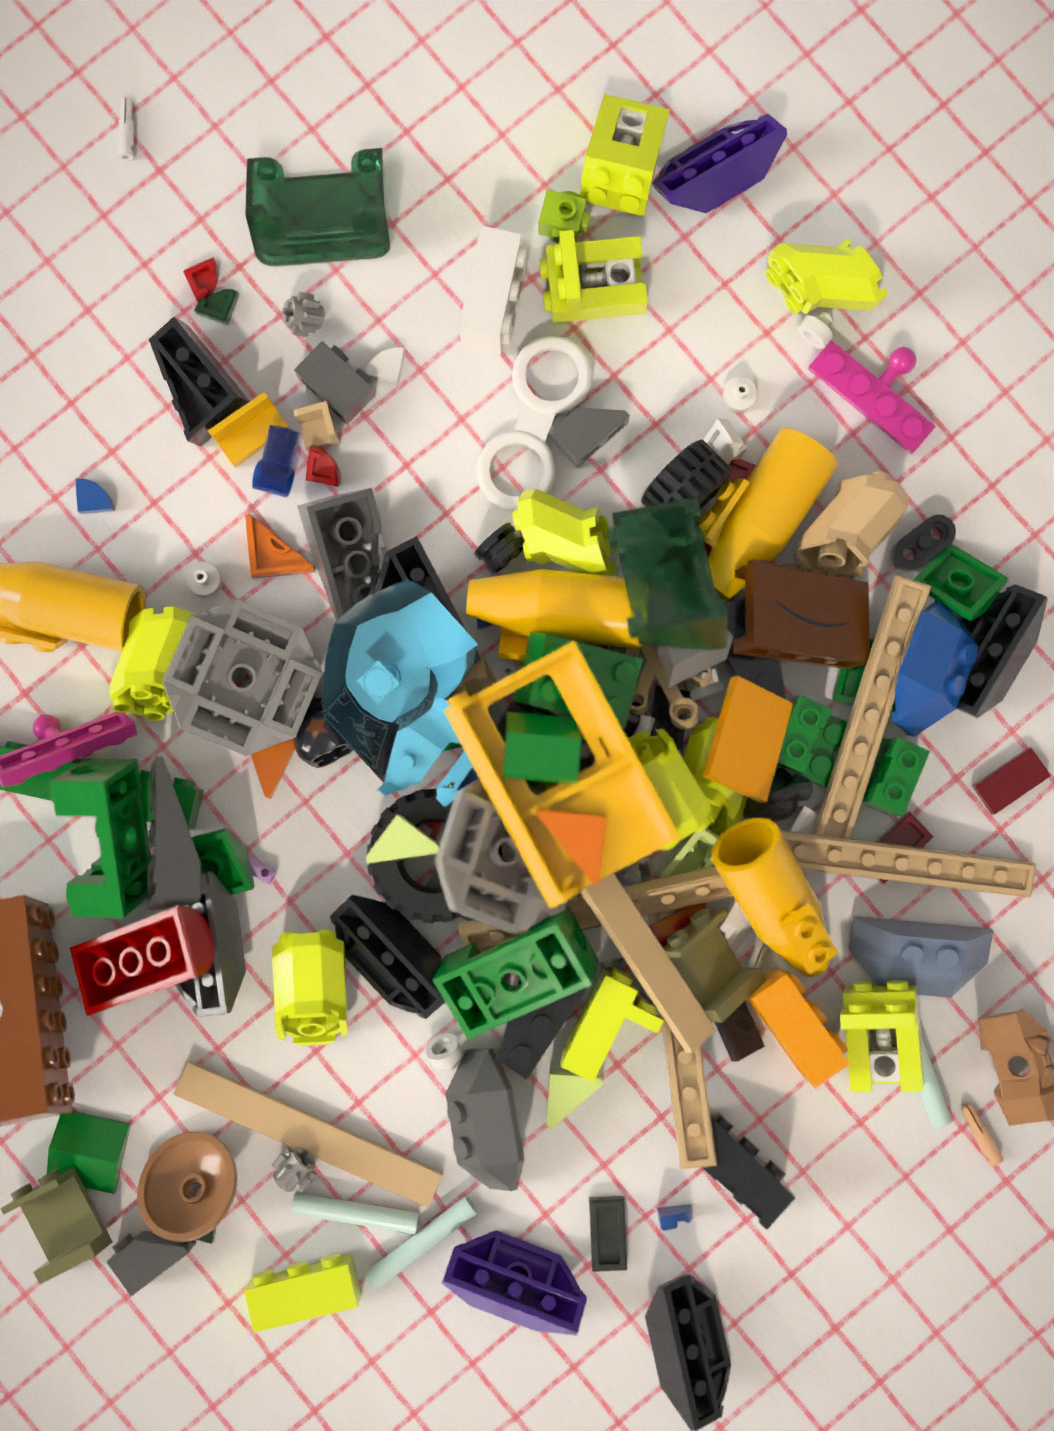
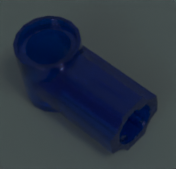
(275, 471)

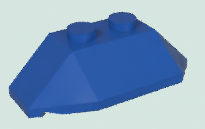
(933, 669)

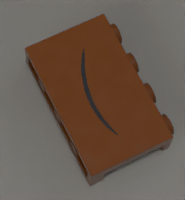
(804, 616)

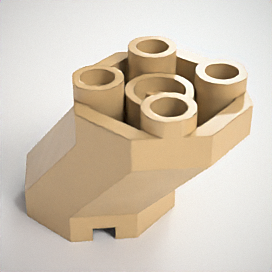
(853, 525)

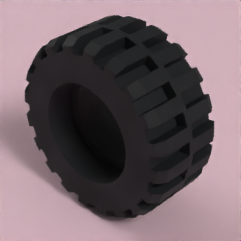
(391, 876)

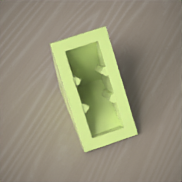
(401, 841)
(692, 854)
(566, 1093)

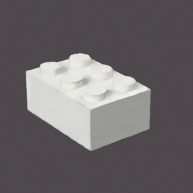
(493, 290)

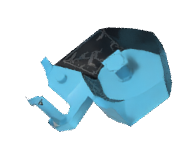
(390, 698)

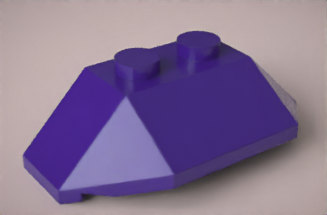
(721, 164)
(516, 1283)

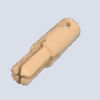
(982, 1136)

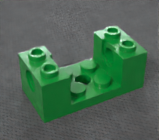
(815, 735)
(114, 796)
(548, 958)

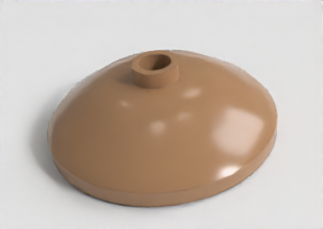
(170, 1183)

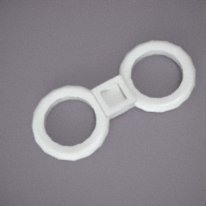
(534, 418)

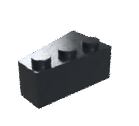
(196, 380)
(758, 670)
(532, 1033)

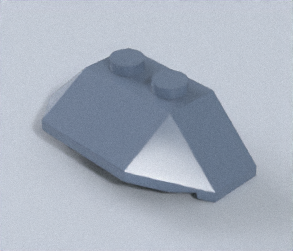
(924, 954)

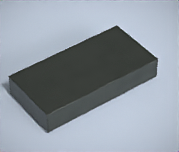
(608, 1233)

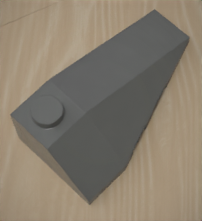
(344, 545)
(175, 869)

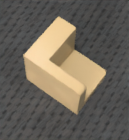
(317, 425)

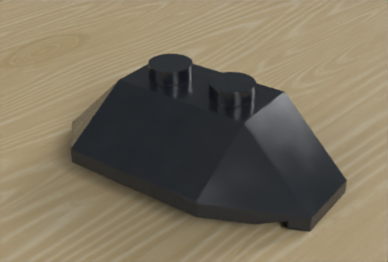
(411, 563)
(1005, 641)
(389, 954)
(689, 1349)

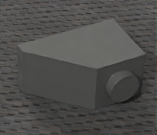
(586, 431)
(144, 1258)

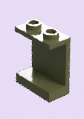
(711, 966)
(61, 1221)

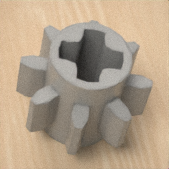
(303, 314)
(635, 873)
(294, 1169)

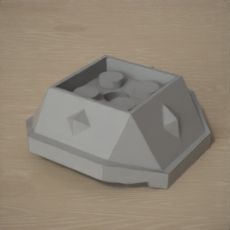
(279, 671)
(475, 876)

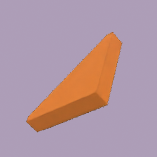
(271, 555)
(271, 765)
(580, 836)

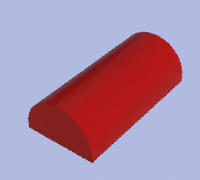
(142, 958)

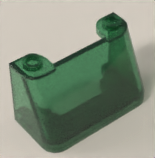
(318, 214)
(668, 577)

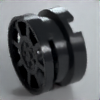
(500, 548)

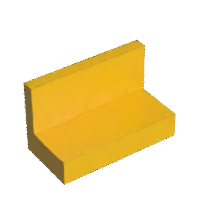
(247, 429)

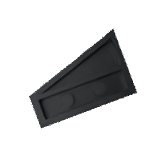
(746, 1176)

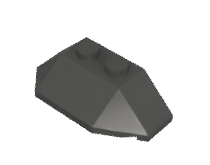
(218, 988)
(485, 1121)

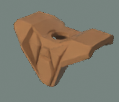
(1027, 1096)

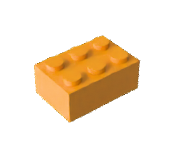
(799, 1027)

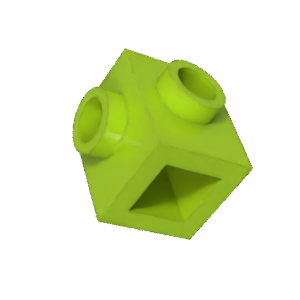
(563, 213)

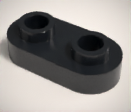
(922, 543)

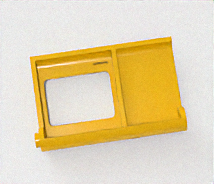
(611, 787)

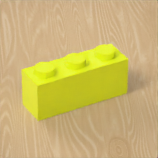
(302, 1292)

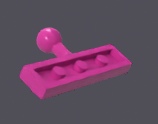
(872, 395)
(63, 747)

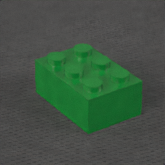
(612, 670)

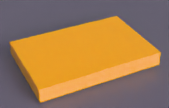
(748, 739)

